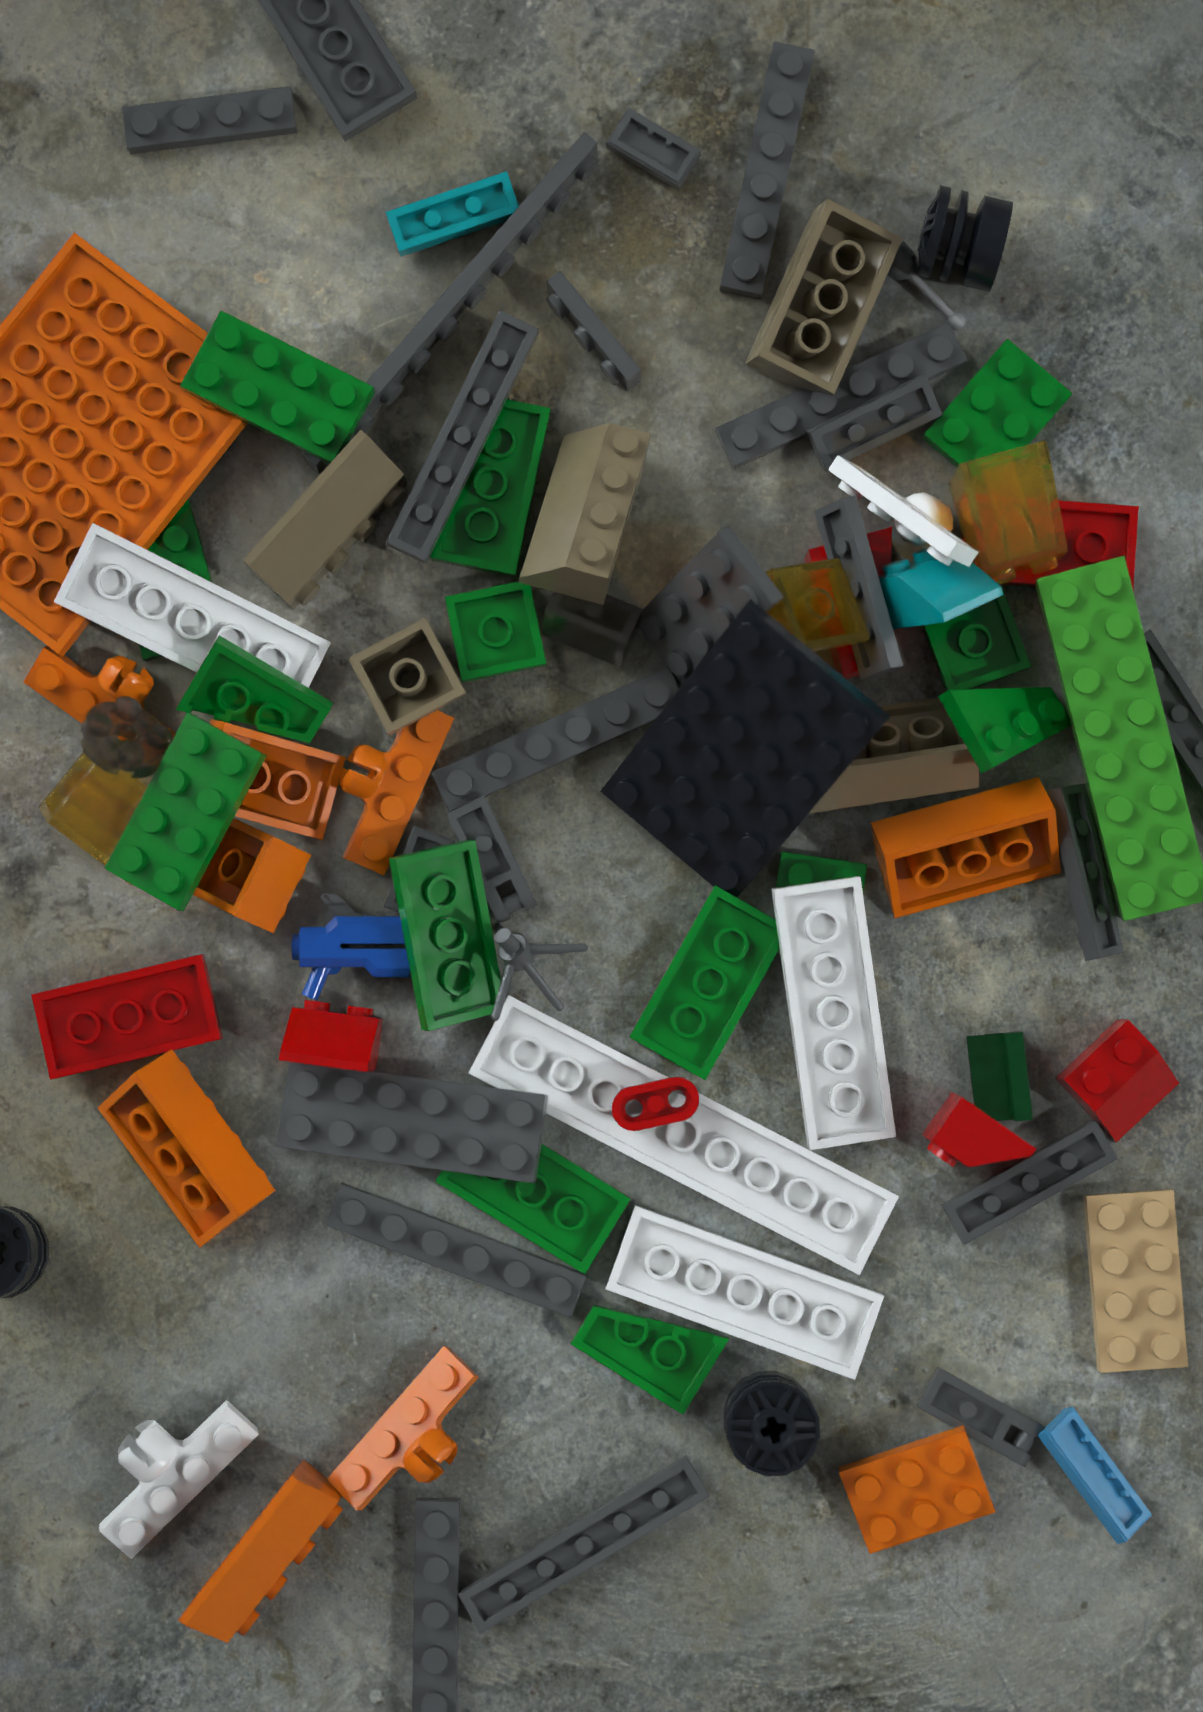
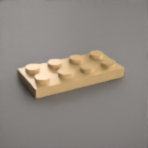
(1135, 1280)

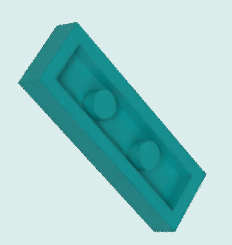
(452, 214)

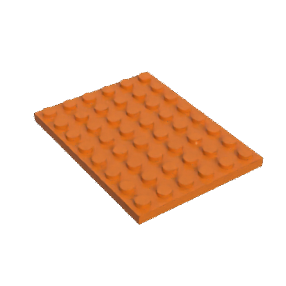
(93, 427)

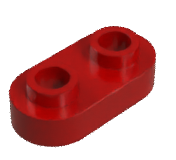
(655, 1103)

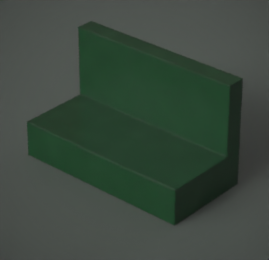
(1000, 1075)

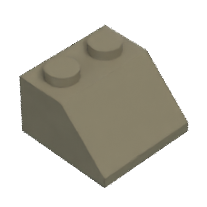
(407, 676)

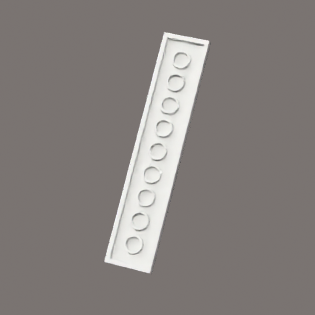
(709, 1152)

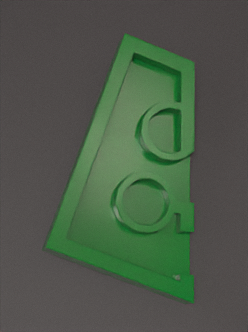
(252, 692)
(1003, 720)
(651, 1353)

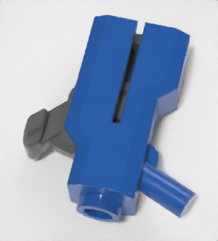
(350, 942)

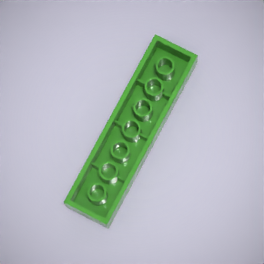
(1122, 738)

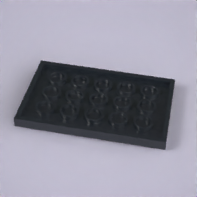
(744, 750)

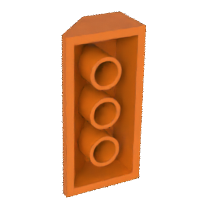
(967, 847)
(185, 1147)
(262, 1555)

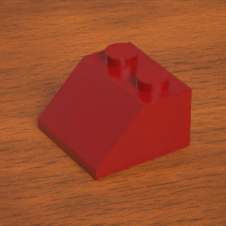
(332, 1038)
(1118, 1078)
(971, 1136)

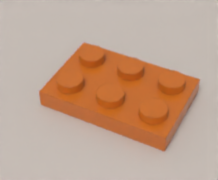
(916, 1489)

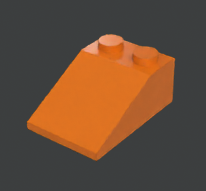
(292, 785)

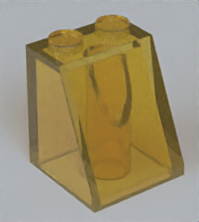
(1010, 511)
(818, 605)
(93, 806)

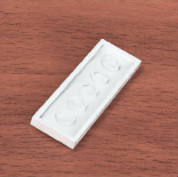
(178, 610)
(834, 1012)
(745, 1292)

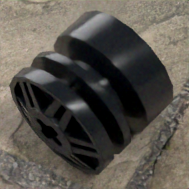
(964, 238)
(25, 1253)
(746, 1412)

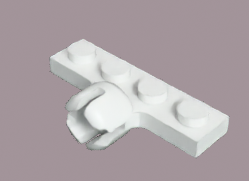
(918, 518)
(172, 1473)

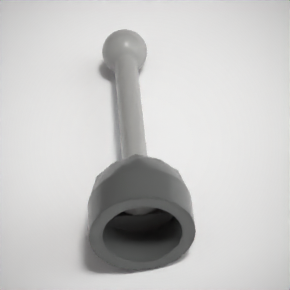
(905, 267)

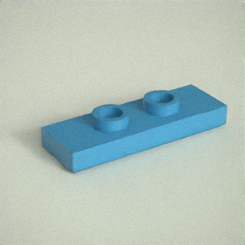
(1094, 1475)

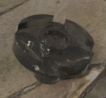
(124, 718)

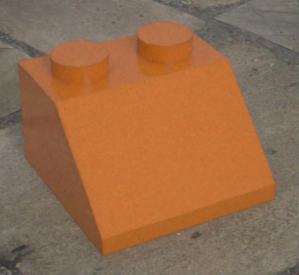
(252, 875)

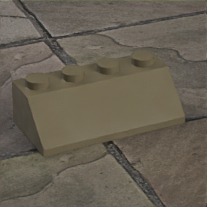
(824, 299)
(586, 511)
(327, 521)
(906, 759)

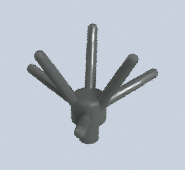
(519, 956)

